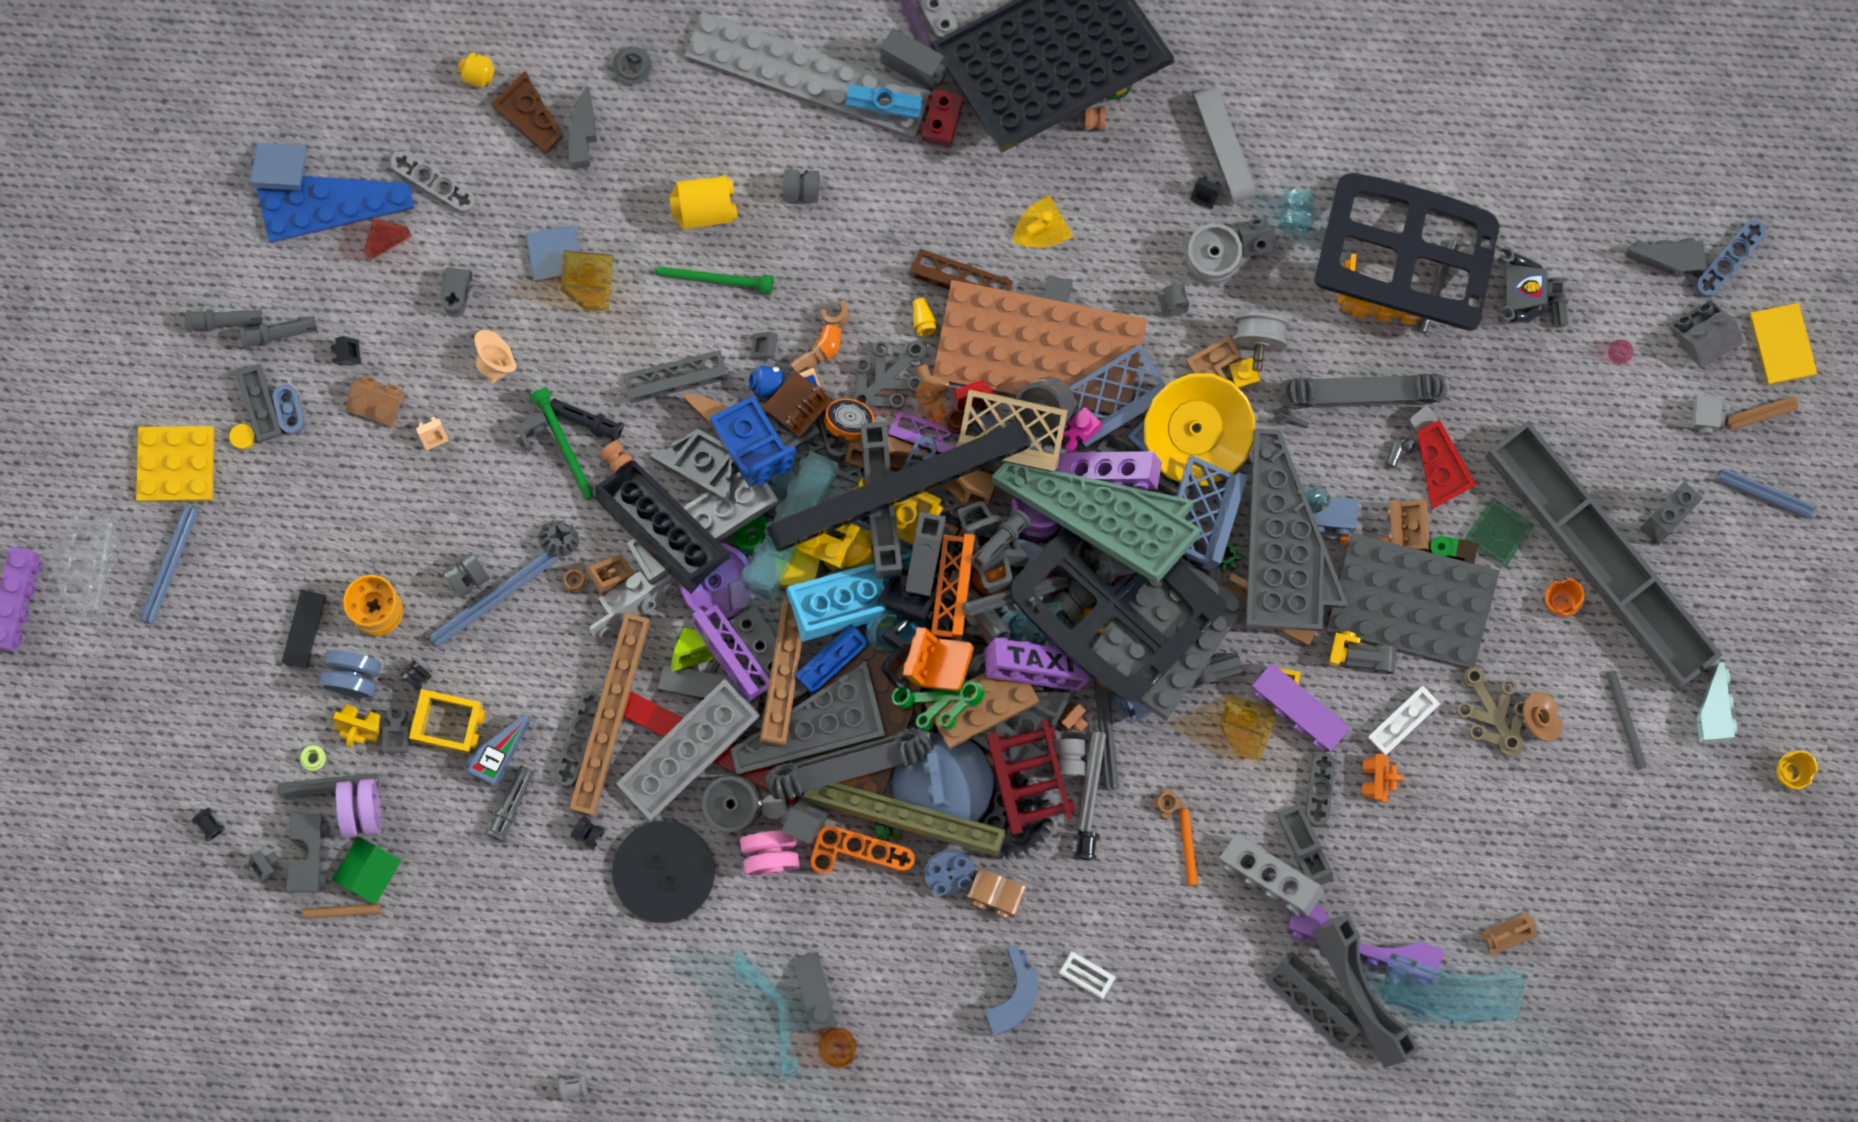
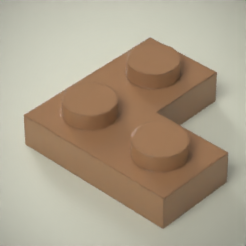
(1214, 358)

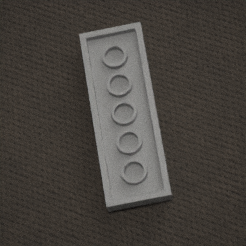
(716, 517)
(688, 749)

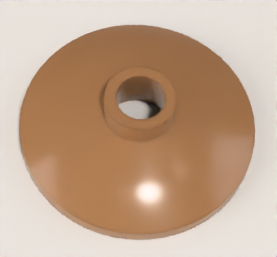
(1542, 717)

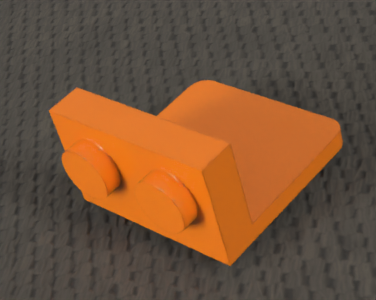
(937, 661)

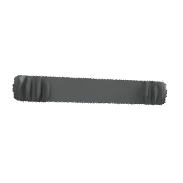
(1363, 391)
(794, 778)

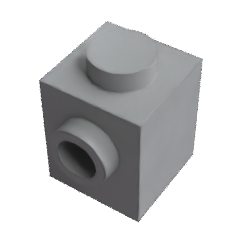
(1707, 415)

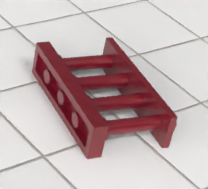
(1006, 769)

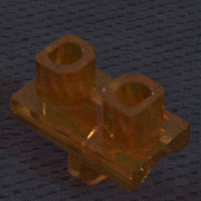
(930, 401)

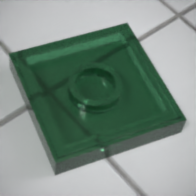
(1499, 531)

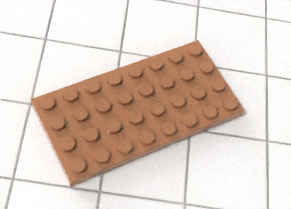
(1023, 337)

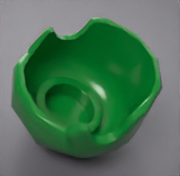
(741, 537)

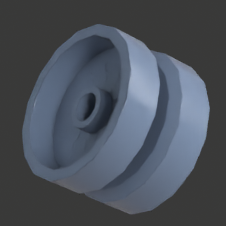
(350, 674)

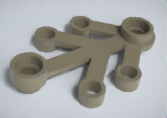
(1494, 715)

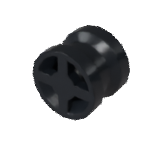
(415, 675)

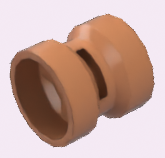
(615, 456)

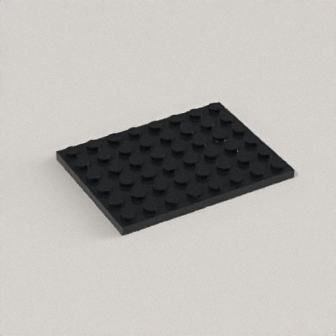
(1049, 61)

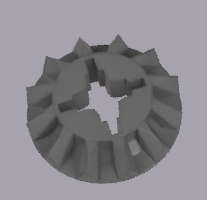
(635, 55)
(554, 546)

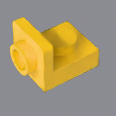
(1338, 651)

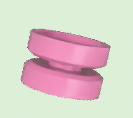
(769, 853)

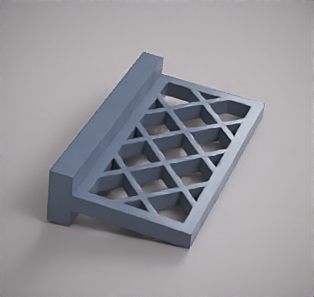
(1130, 410)
(1225, 513)

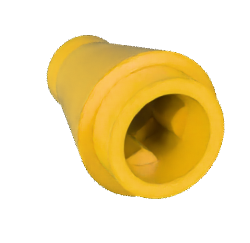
(924, 320)

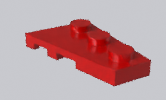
(1442, 465)

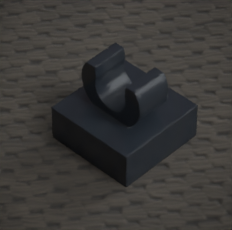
(1205, 192)
(347, 351)

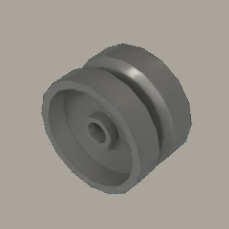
(1047, 392)
(747, 803)

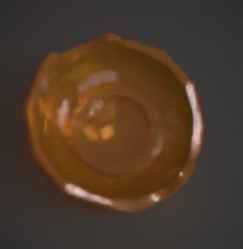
(832, 1039)

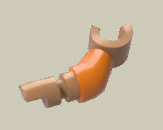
(828, 342)

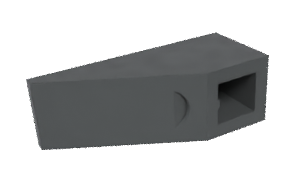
(1677, 258)
(925, 553)

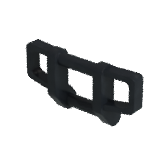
(901, 647)

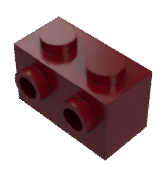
(941, 118)

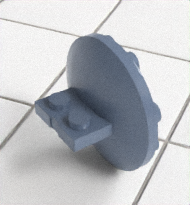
(948, 780)

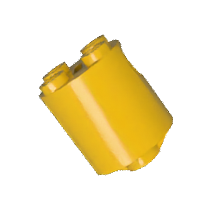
(703, 202)

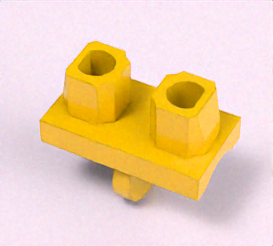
(356, 729)

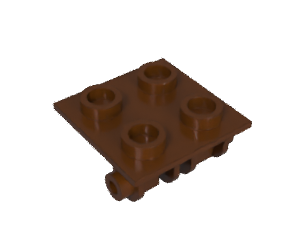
(797, 403)

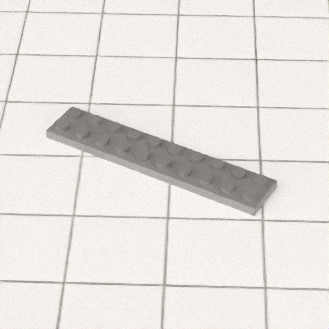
(795, 70)

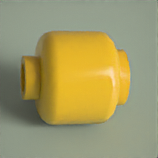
(476, 70)

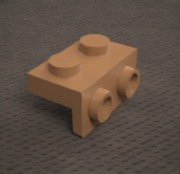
(375, 400)
(1409, 523)

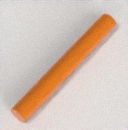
(1188, 847)

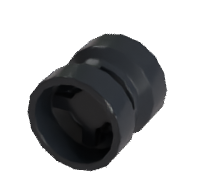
(583, 832)

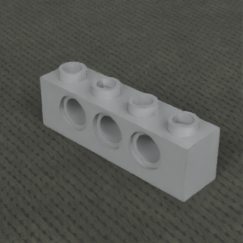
(1242, 850)

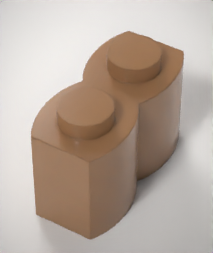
(996, 893)

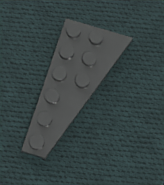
(826, 721)

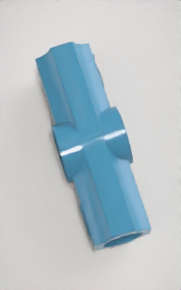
(900, 105)

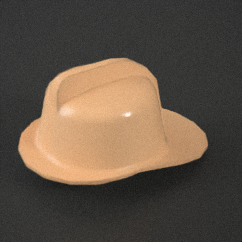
(493, 356)

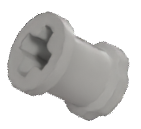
(573, 1087)

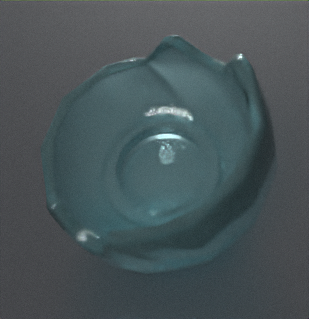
(876, 627)

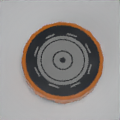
(845, 418)

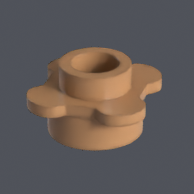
(1170, 797)

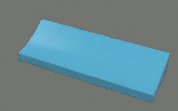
(839, 600)

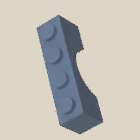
(1338, 517)

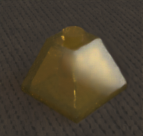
(587, 279)
(1247, 726)

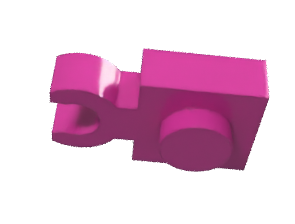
(1082, 426)

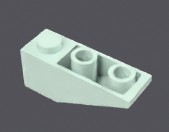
(1714, 715)

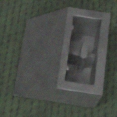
(1707, 333)

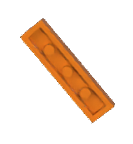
(962, 590)

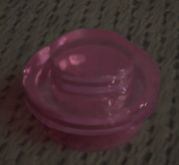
(1620, 351)

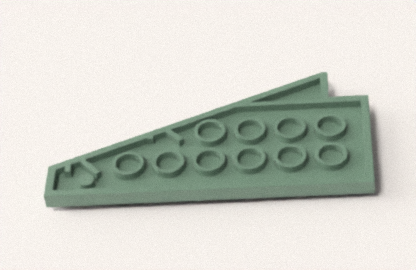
(1126, 522)

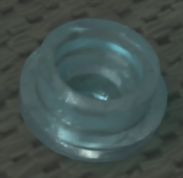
(1317, 499)

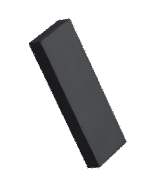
(304, 629)

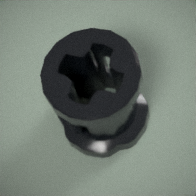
(208, 824)
(1086, 845)

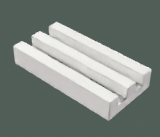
(1105, 986)

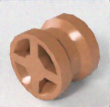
(1095, 118)

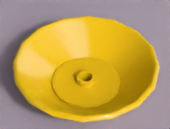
(1223, 421)

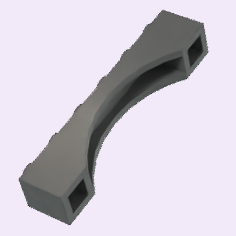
(882, 523)
(1386, 1034)

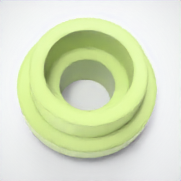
(304, 758)

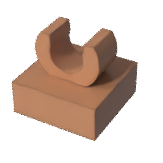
(1072, 717)

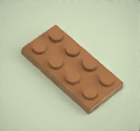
(1001, 702)

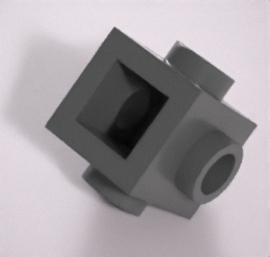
(1256, 236)

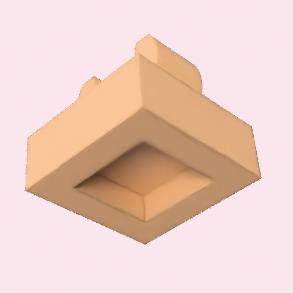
(432, 433)

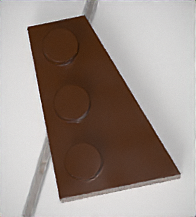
(527, 113)

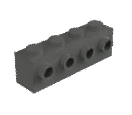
(761, 643)

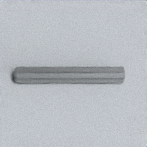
(1091, 781)

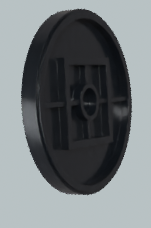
(663, 872)

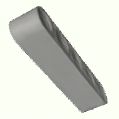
(1225, 144)

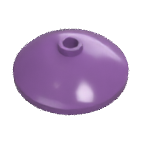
(707, 596)

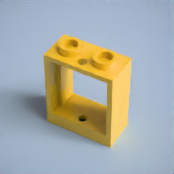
(422, 714)

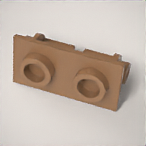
(1509, 934)

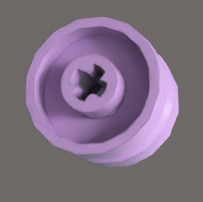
(358, 808)

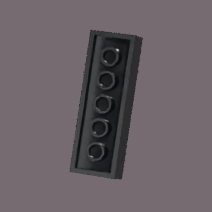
(661, 525)

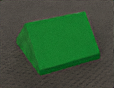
(366, 870)

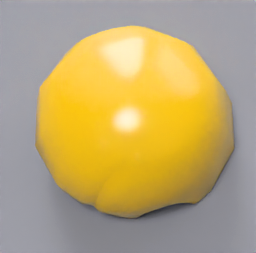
(1805, 766)

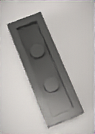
(259, 403)

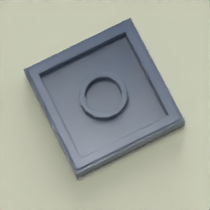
(278, 166)
(547, 250)

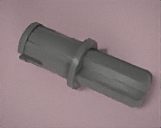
(1558, 306)

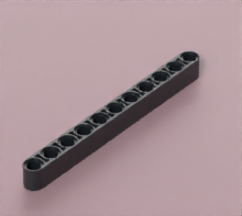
(898, 487)

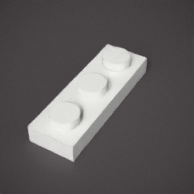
(1403, 720)

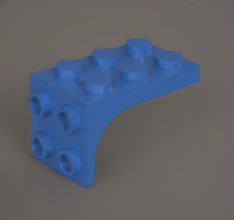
(752, 442)

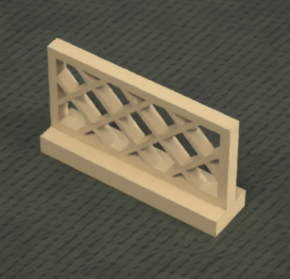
(1029, 457)

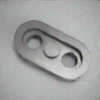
(939, 15)

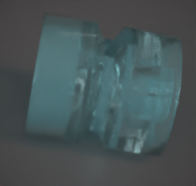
(1297, 208)

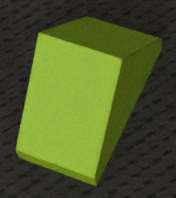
(690, 650)

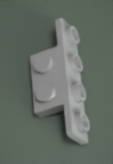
(633, 597)

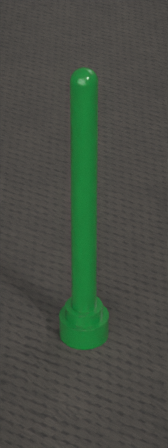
(762, 283)
(542, 399)

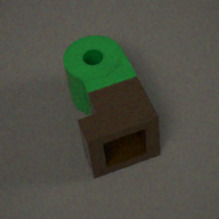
(1454, 548)

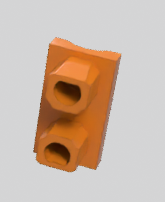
(1383, 774)

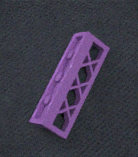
(912, 436)
(726, 656)

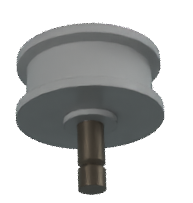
(1262, 333)

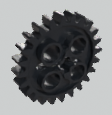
(1033, 830)

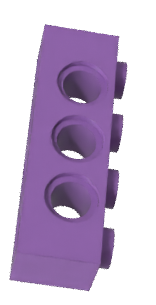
(1119, 464)

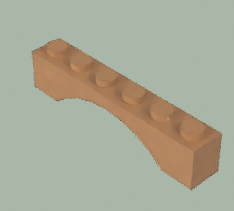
(966, 489)

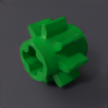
(1233, 557)

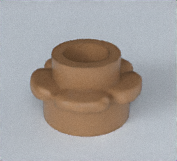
(574, 574)

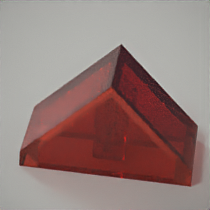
(384, 236)

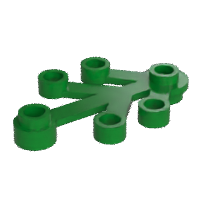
(942, 699)

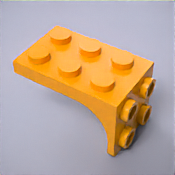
(1362, 308)

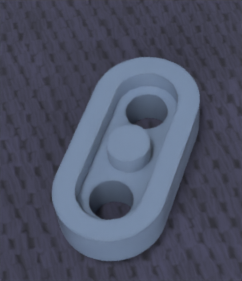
(289, 409)

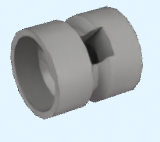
(1069, 757)

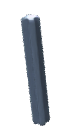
(1766, 493)

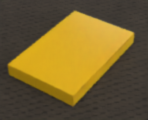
(1783, 344)

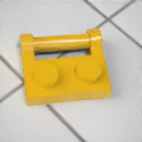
(831, 549)

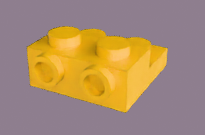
(908, 514)

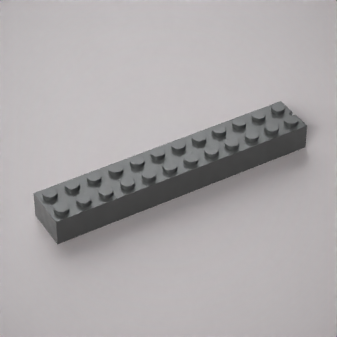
(1603, 555)

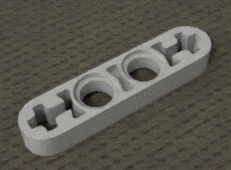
(435, 179)

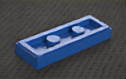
(832, 659)

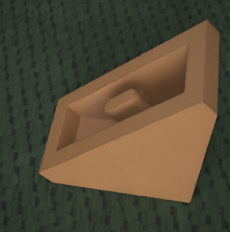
(609, 573)

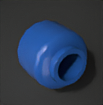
(766, 381)

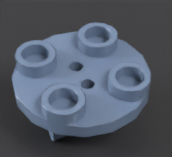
(960, 869)

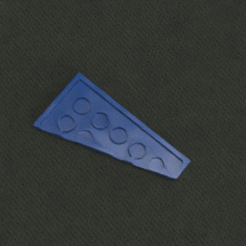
(329, 204)

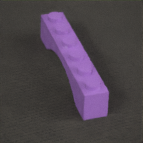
(1302, 927)

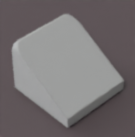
(1422, 419)

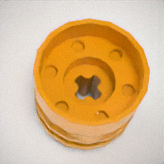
(369, 592)

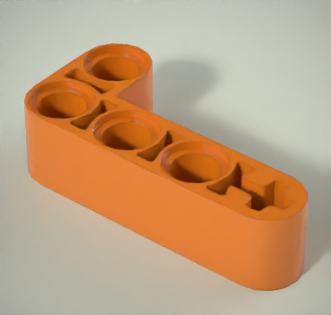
(864, 854)

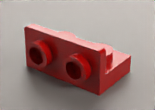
(961, 394)

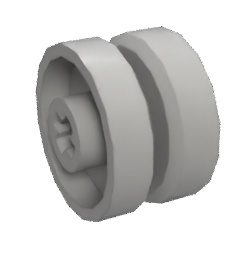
(1206, 241)

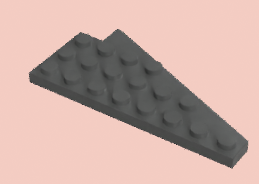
(1287, 557)

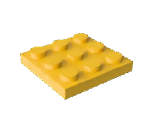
(175, 464)

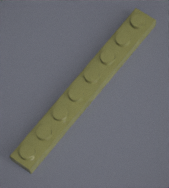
(908, 817)

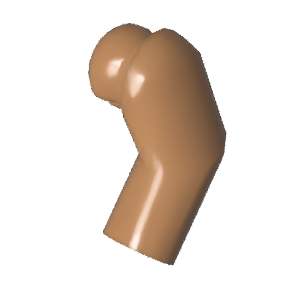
(924, 373)

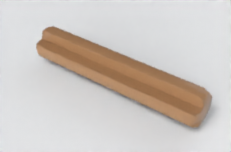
(1762, 413)

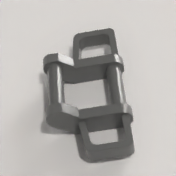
(1007, 557)

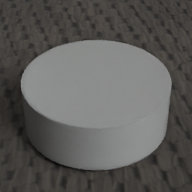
(773, 808)

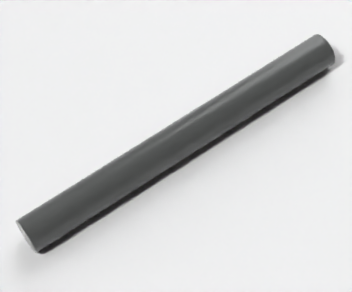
(1437, 286)
(1626, 720)

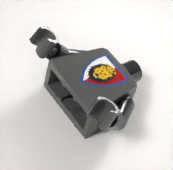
(1526, 288)

